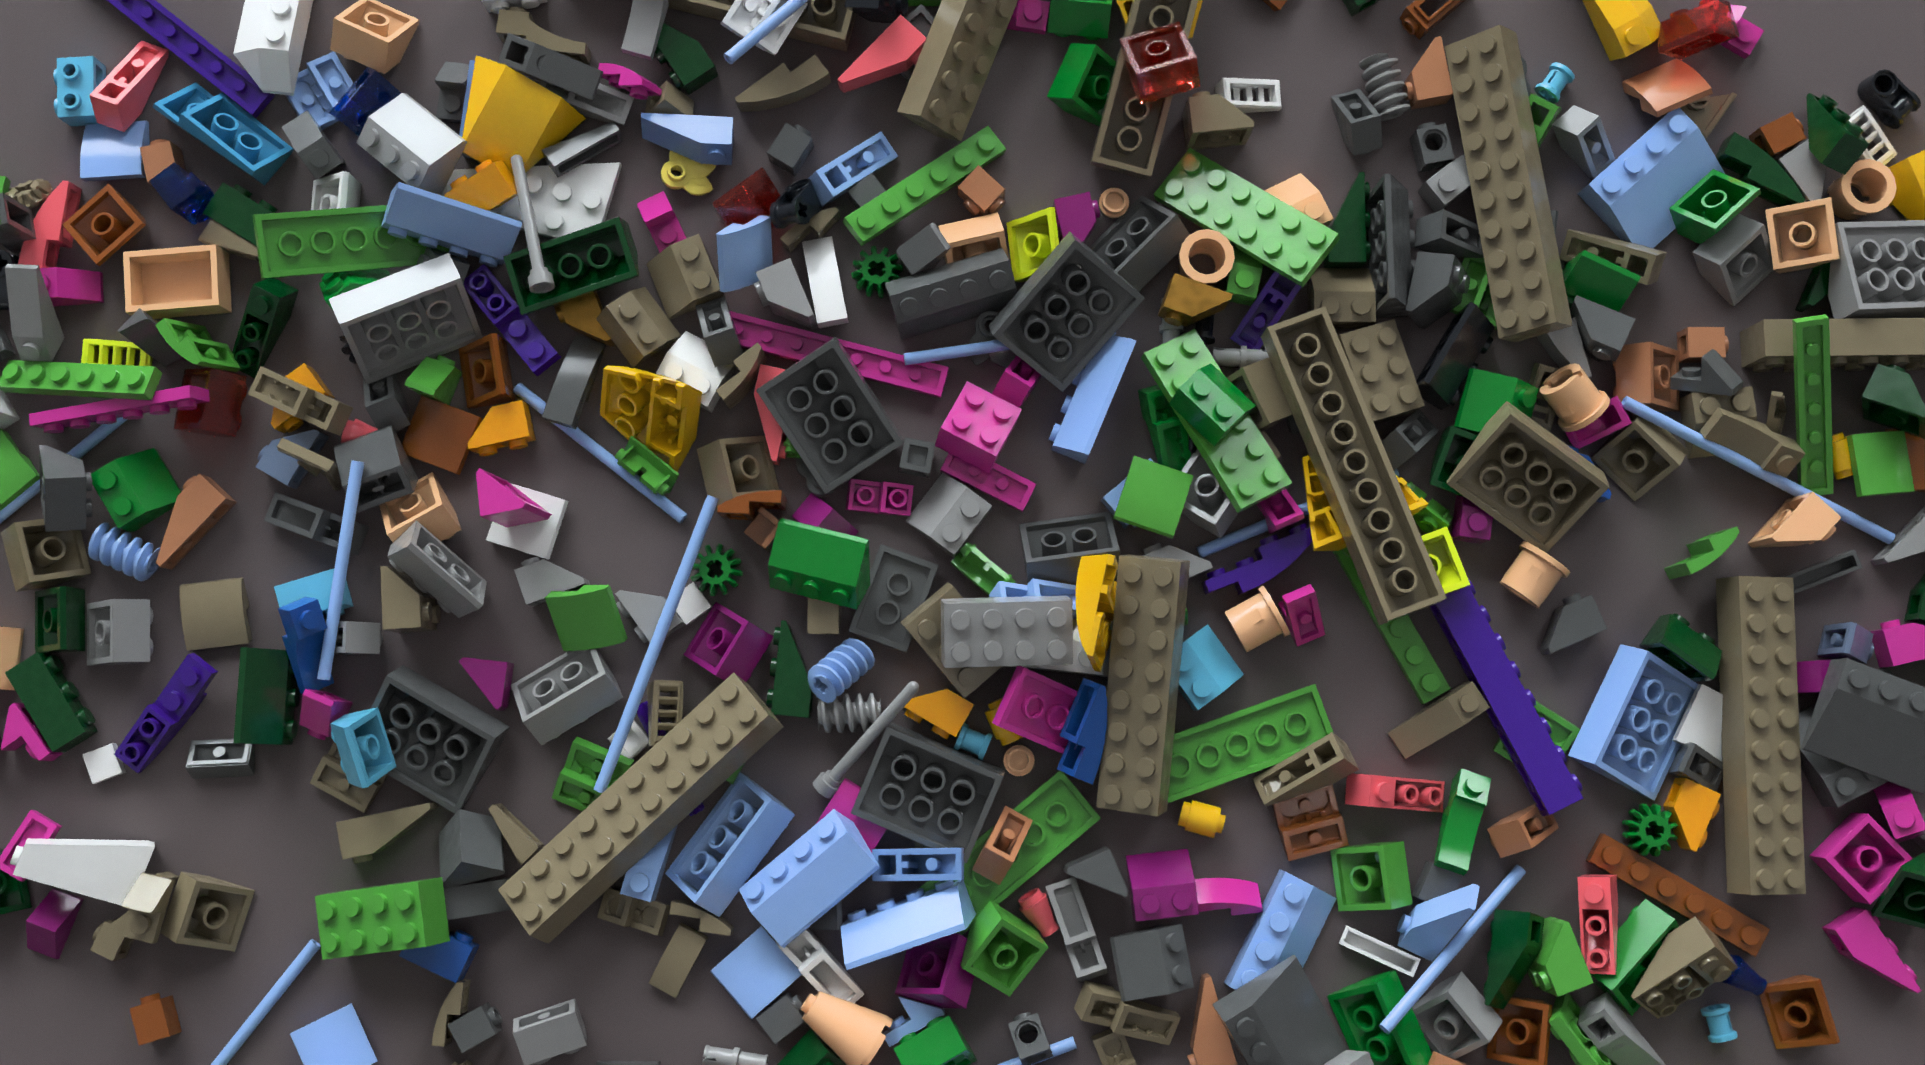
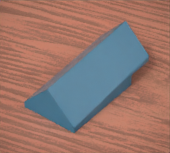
(226, 130)

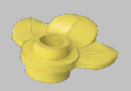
(693, 175)

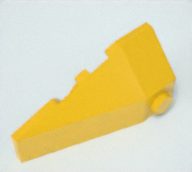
(1623, 25)

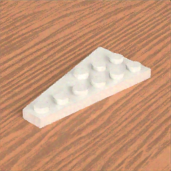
(562, 202)

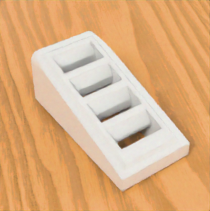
(1231, 87)
(1872, 129)

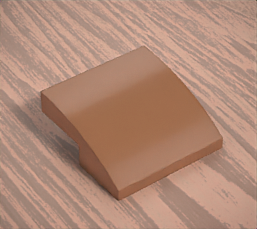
(1667, 87)

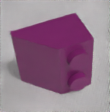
(728, 644)
(1161, 885)
(935, 973)

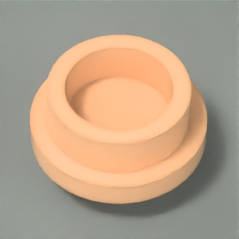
(1114, 202)
(1018, 760)

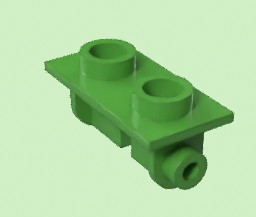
(657, 474)
(1433, 516)
(979, 568)

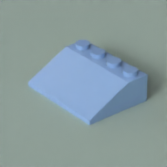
(1650, 178)
(1634, 721)

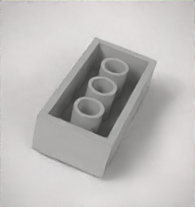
(1006, 631)

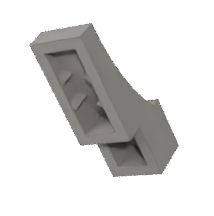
(644, 27)

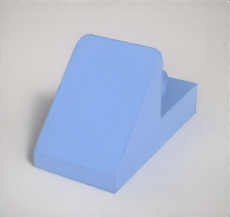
(919, 1016)

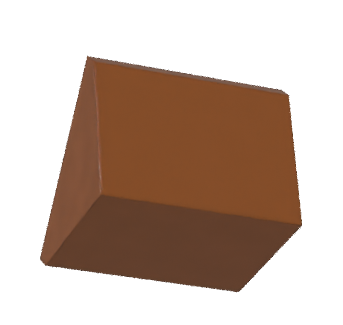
(104, 224)
(486, 372)
(1798, 1013)
(1523, 1033)

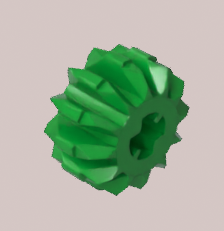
(877, 261)
(727, 568)
(1658, 838)

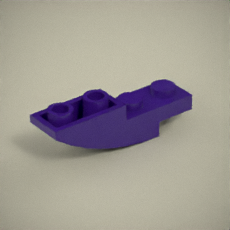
(506, 316)
(1272, 557)
(167, 714)

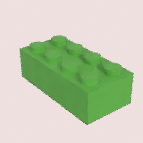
(382, 918)

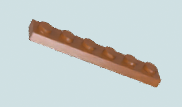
(1677, 894)

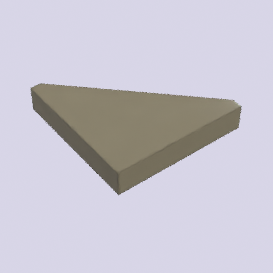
(1708, 111)
(1776, 412)
(312, 462)

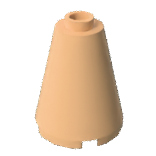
(846, 1027)

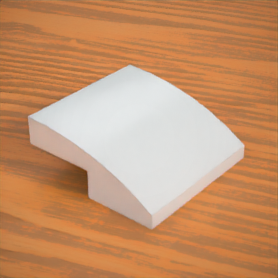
(748, 14)
(535, 537)
(1703, 721)

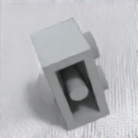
(550, 1032)

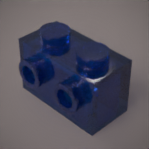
(362, 99)
(183, 193)

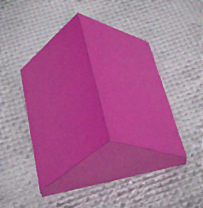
(505, 503)

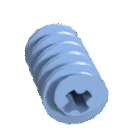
(122, 552)
(840, 669)

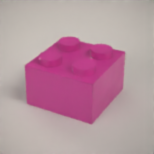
(977, 427)
(1860, 857)

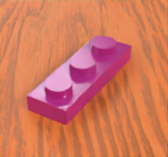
(999, 483)

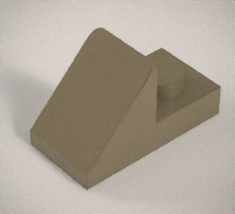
(147, 907)

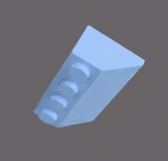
(450, 224)
(1091, 399)
(729, 845)
(809, 877)
(906, 923)
(1286, 927)

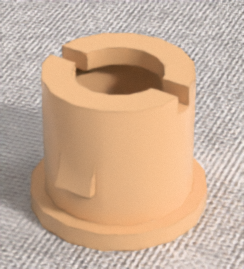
(1872, 180)
(1211, 244)
(1574, 397)
(1533, 574)
(1256, 620)

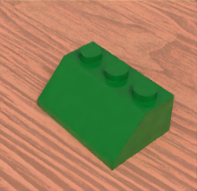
(819, 563)
(1636, 947)
(1362, 1009)

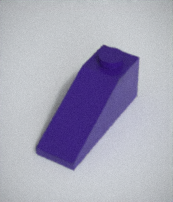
(1265, 311)

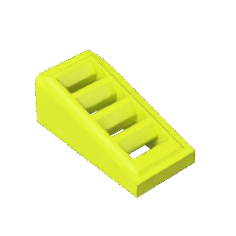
(100, 348)

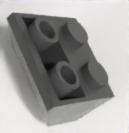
(385, 471)

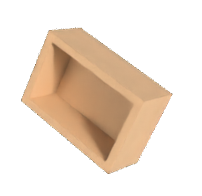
(177, 281)

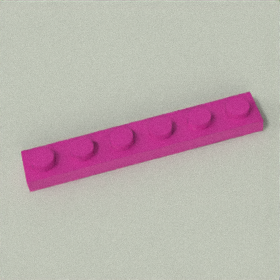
(108, 410)

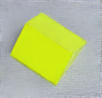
(1031, 241)

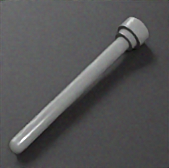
(540, 278)
(829, 781)

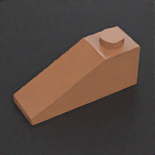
(193, 516)
(1209, 1037)

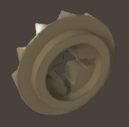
(31, 192)

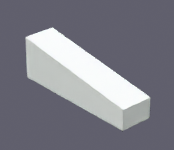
(1379, 951)

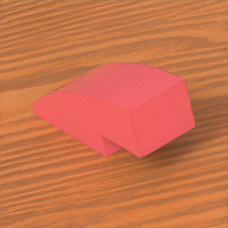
(49, 229)

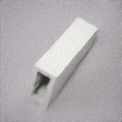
(84, 865)

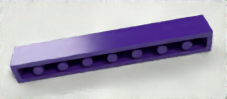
(1511, 705)

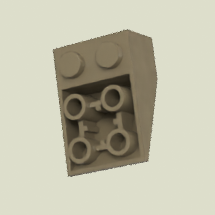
(1682, 968)

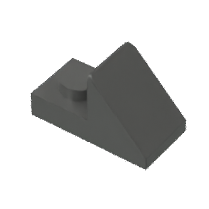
(452, 85)
(923, 249)
(1712, 378)
(1697, 765)

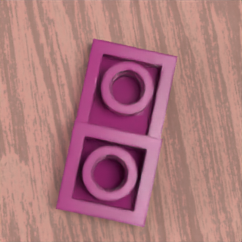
(627, 79)
(879, 497)
(1231, 893)

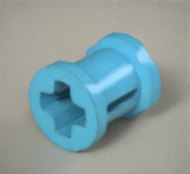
(1554, 83)
(973, 741)
(1719, 1023)

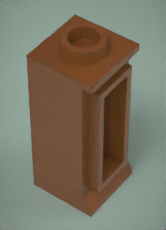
(1418, 23)

